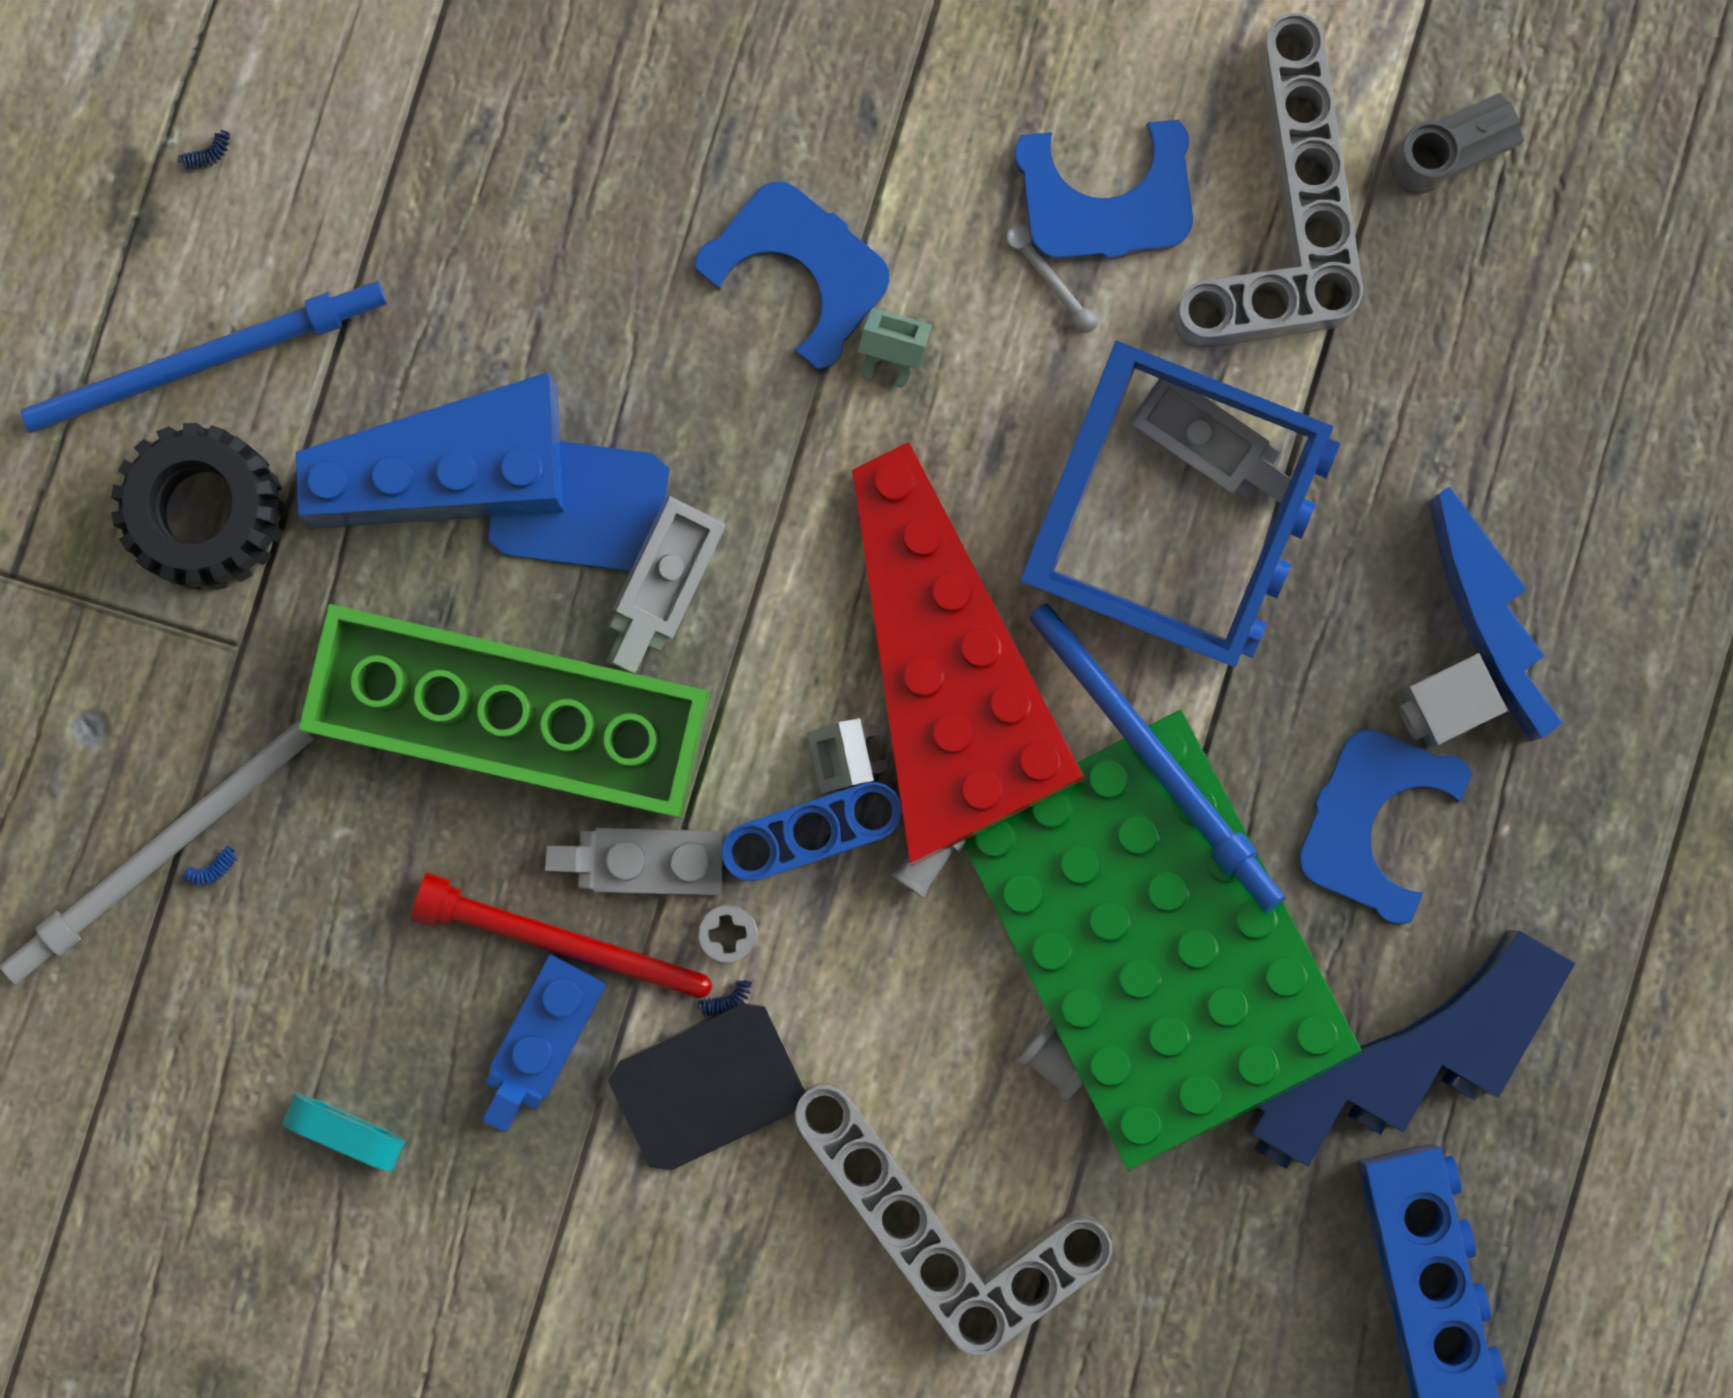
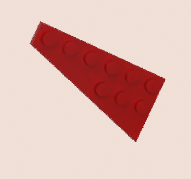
(958, 696)

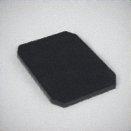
(706, 1086)

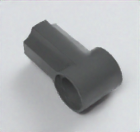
(1458, 143)

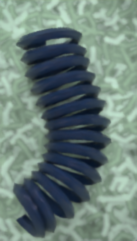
(214, 149)
(719, 1005)

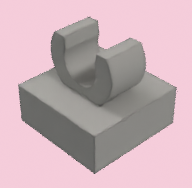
(842, 755)

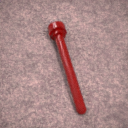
(442, 903)

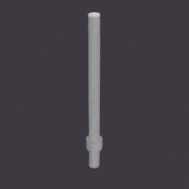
(62, 931)

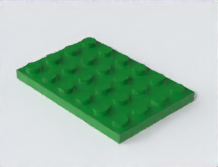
(1152, 958)

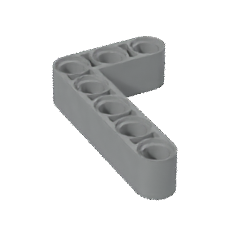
(1300, 204)
(932, 1238)

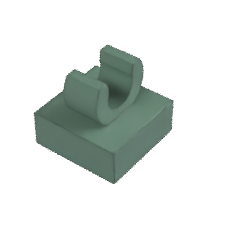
(894, 340)

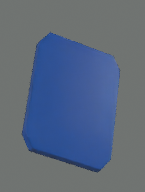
(606, 514)

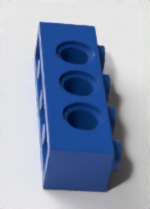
(1389, 1187)

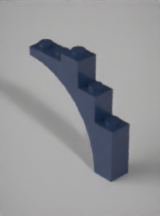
(1471, 1035)

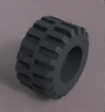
(155, 476)

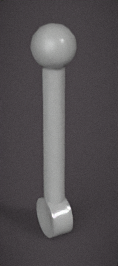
(1019, 240)

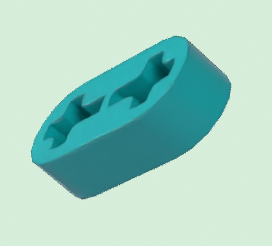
(343, 1132)

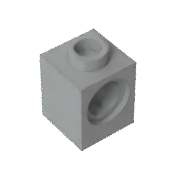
(1451, 702)

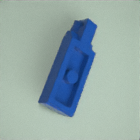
(541, 1039)

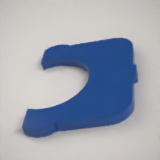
(792, 225)
(1079, 226)
(1339, 838)

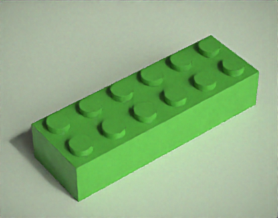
(505, 711)

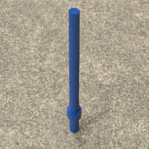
(320, 315)
(1232, 851)

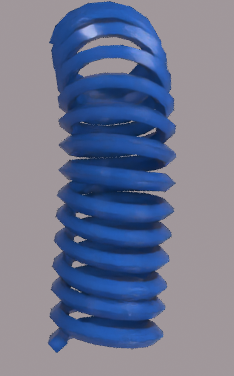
(209, 872)

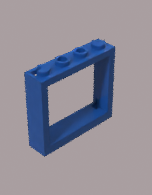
(1269, 570)

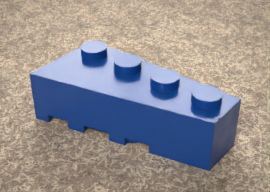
(446, 463)

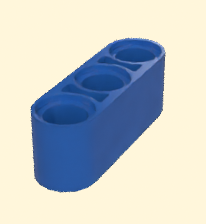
(780, 826)

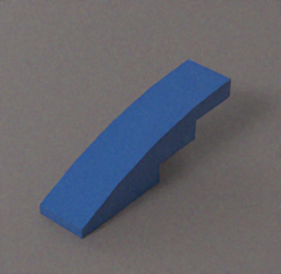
(1482, 588)

